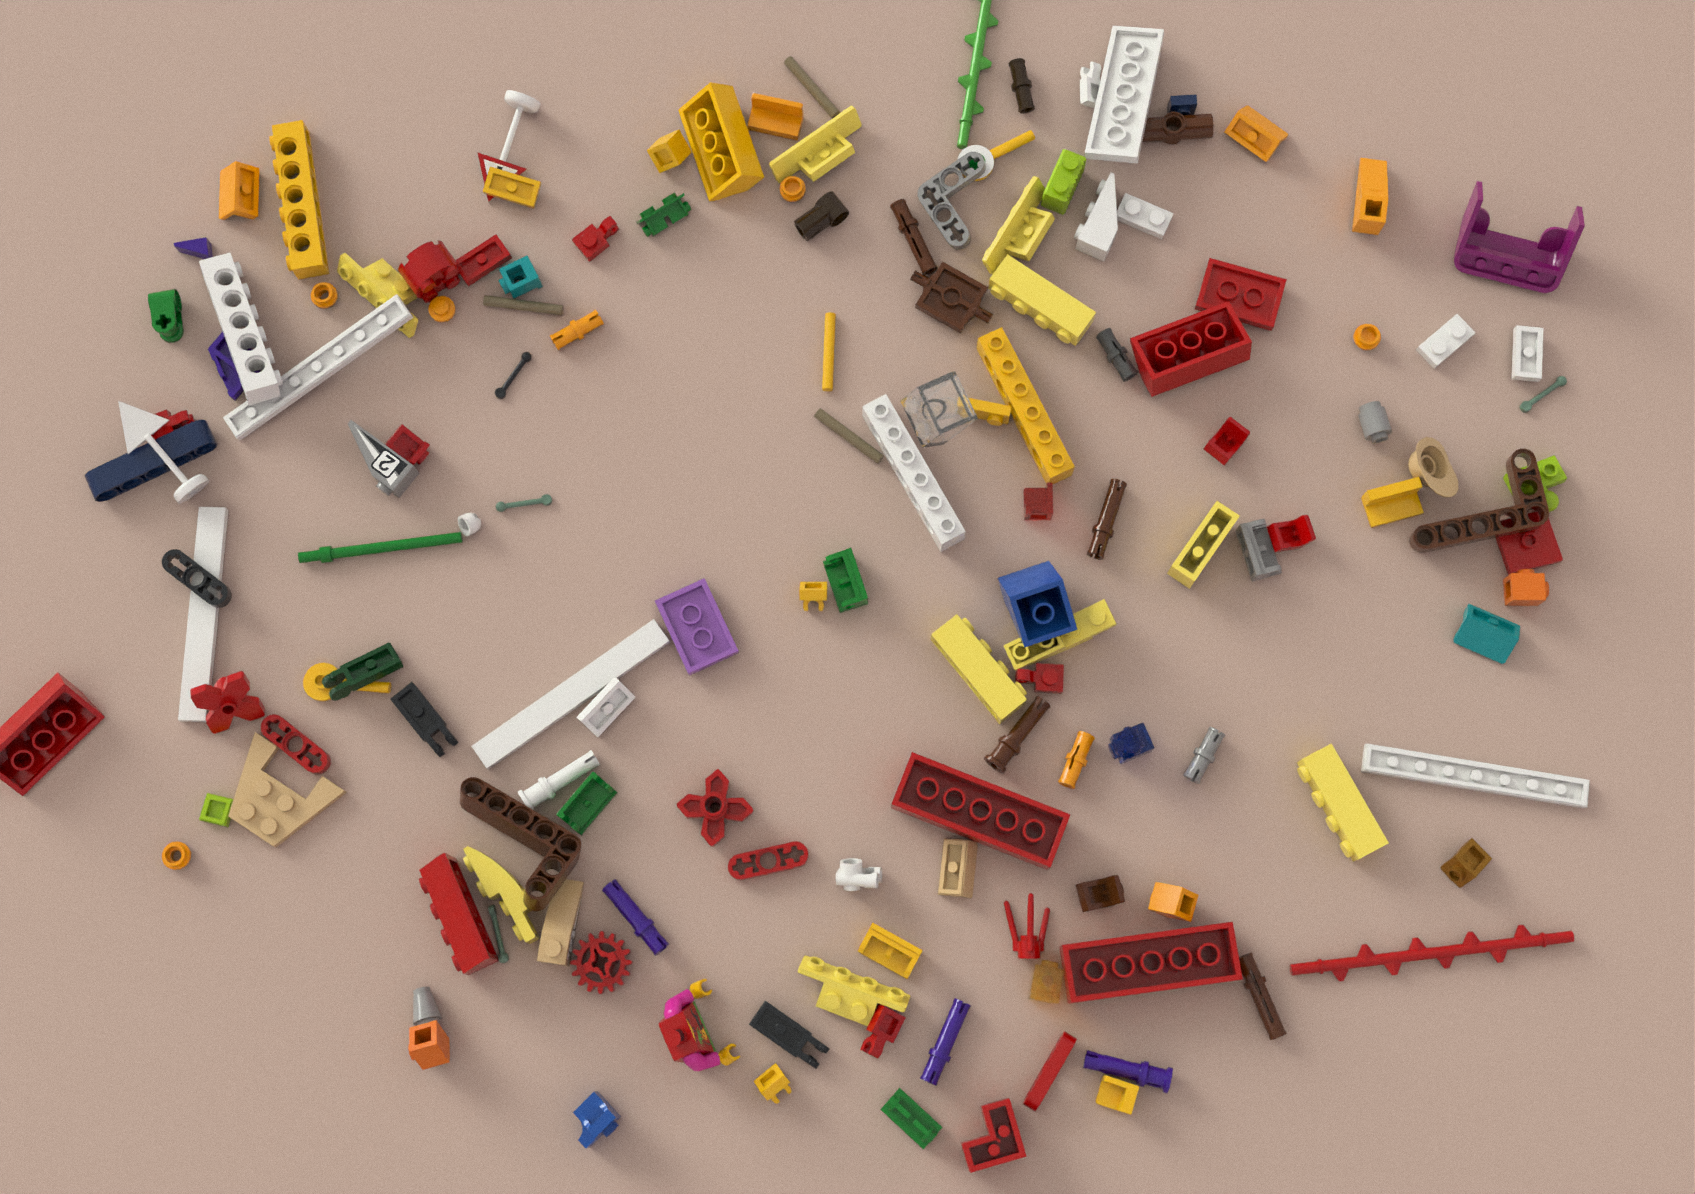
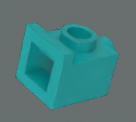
(518, 270)

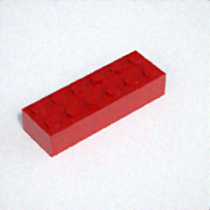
(980, 811)
(1150, 962)

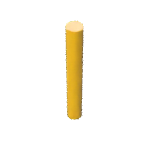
(828, 358)

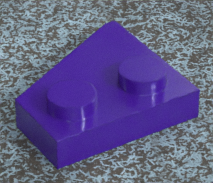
(225, 366)

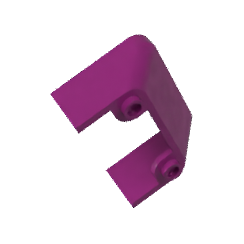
(1513, 259)

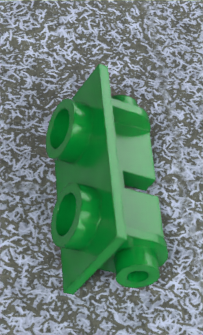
(672, 208)
(911, 1118)

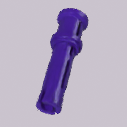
(1141, 1073)

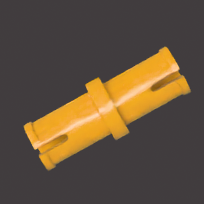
(576, 329)
(1076, 760)

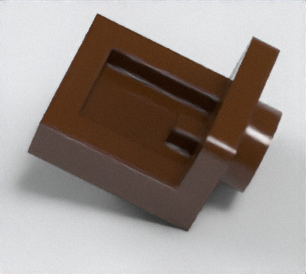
(1100, 893)

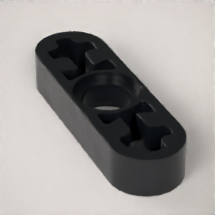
(195, 567)

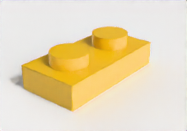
(512, 187)
(994, 413)

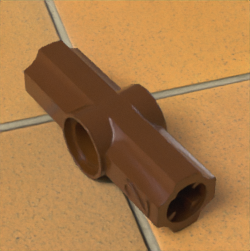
(1189, 127)

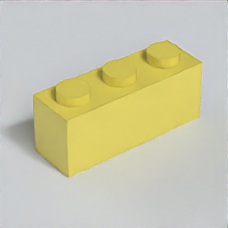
(1203, 544)

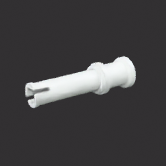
(547, 787)

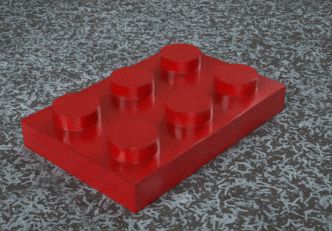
(1250, 292)

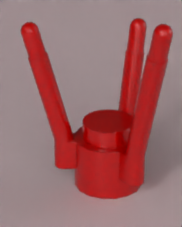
(1029, 945)

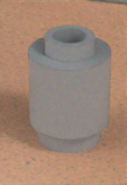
(1374, 422)

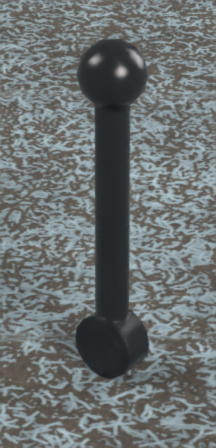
(501, 392)

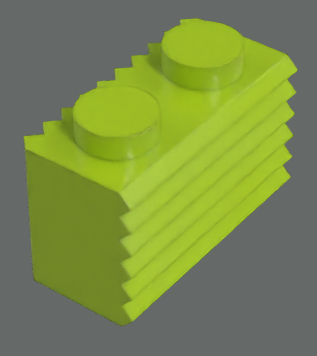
(1063, 181)

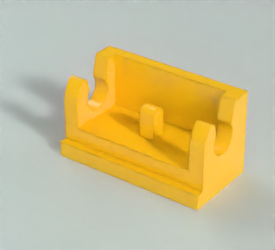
(889, 950)

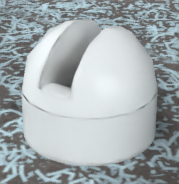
(469, 523)

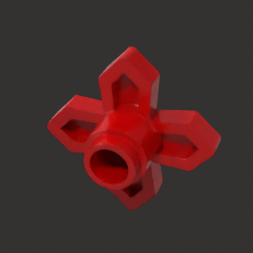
(227, 700)
(716, 793)

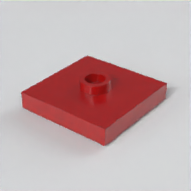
(1529, 548)

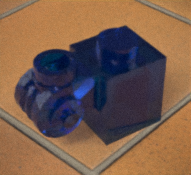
(1130, 743)

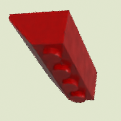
(1191, 348)
(44, 732)
(458, 914)

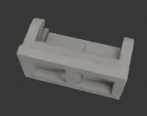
(1257, 550)

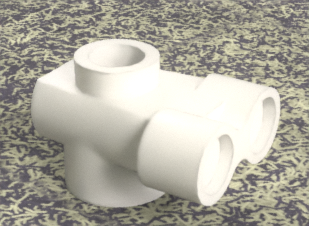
(853, 875)

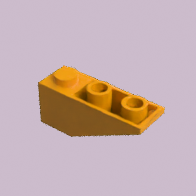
(1371, 197)

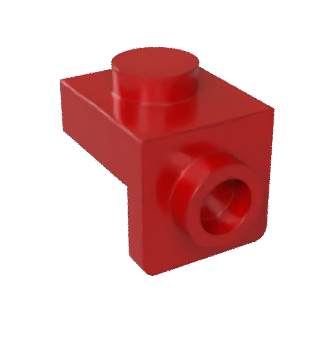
(1227, 441)
(408, 445)
(1291, 534)

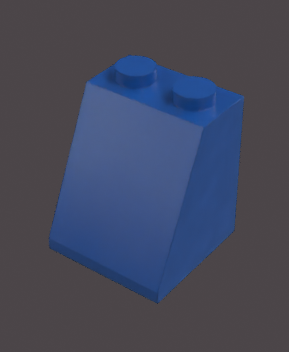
(1037, 603)

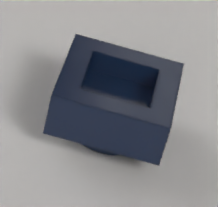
(1182, 104)

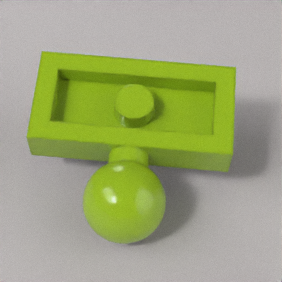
(1551, 475)

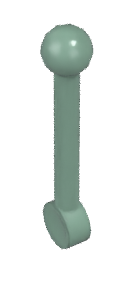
(1527, 405)
(545, 500)
(503, 956)

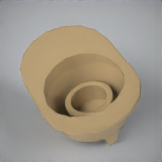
(1433, 467)

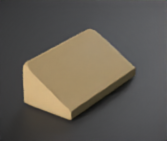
(958, 868)

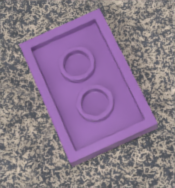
(696, 626)

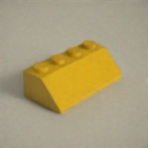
(720, 142)

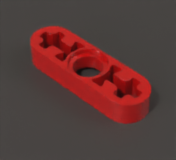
(285, 726)
(787, 849)
(1049, 1071)

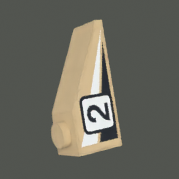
(561, 924)

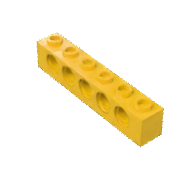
(314, 260)
(1026, 407)

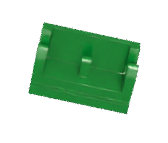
(845, 580)
(586, 803)

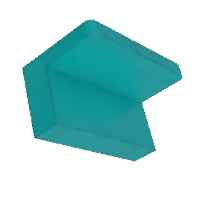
(1487, 634)

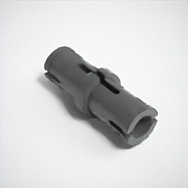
(1117, 354)

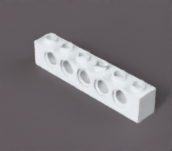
(256, 386)
(913, 473)

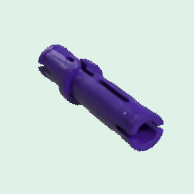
(641, 924)
(940, 1053)

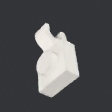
(1090, 84)

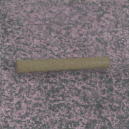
(810, 85)
(523, 305)
(849, 436)

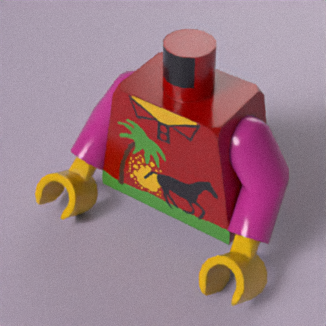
(687, 1033)

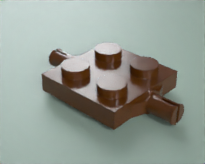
(951, 297)

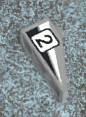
(386, 466)

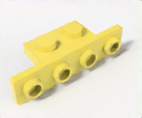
(820, 149)
(1022, 229)
(378, 284)
(849, 993)

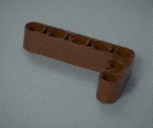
(1491, 518)
(527, 835)

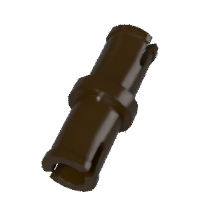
(1021, 85)

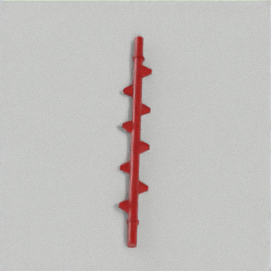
(1444, 954)

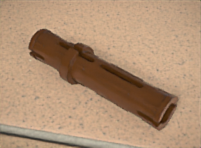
(909, 227)
(1103, 528)
(1275, 1028)

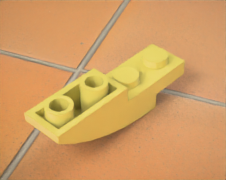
(1089, 623)
(497, 883)

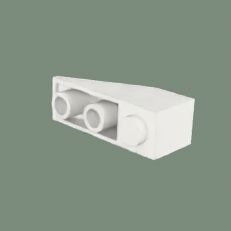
(1101, 226)

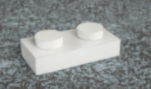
(1143, 216)
(1445, 341)
(1527, 353)
(606, 707)

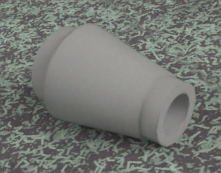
(424, 1007)

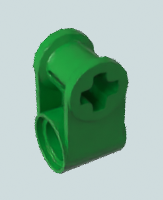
(166, 314)

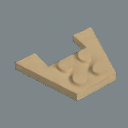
(270, 806)

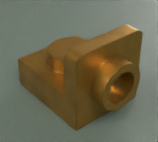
(1466, 863)

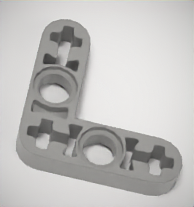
(943, 192)

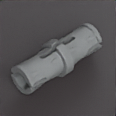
(1204, 755)

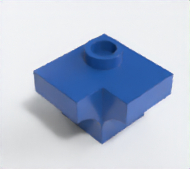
(596, 1118)

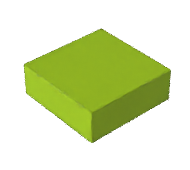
(216, 810)

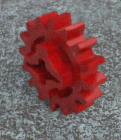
(589, 967)

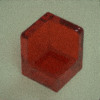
(1038, 503)

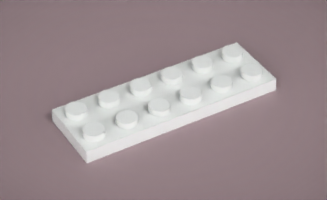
(1124, 94)

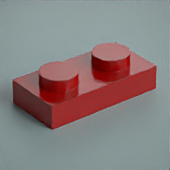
(483, 260)

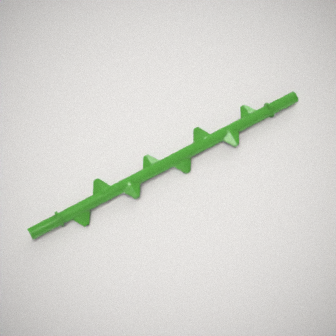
(978, 63)

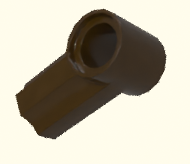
(826, 213)

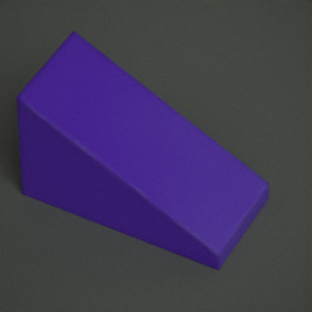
(196, 247)

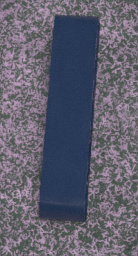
(145, 464)

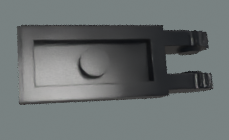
(422, 716)
(786, 1032)

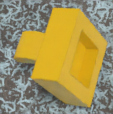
(813, 592)
(772, 1082)

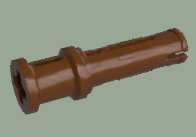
(1010, 744)

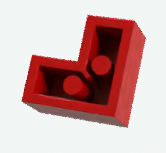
(1001, 1143)

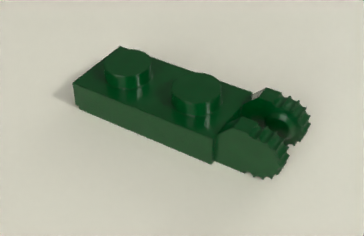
(362, 671)

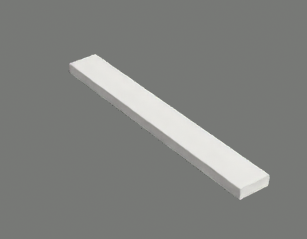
(322, 365)
(202, 616)
(570, 694)
(1475, 776)

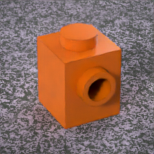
(1525, 588)
(429, 1045)

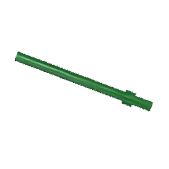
(328, 554)

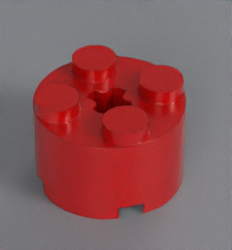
(430, 270)

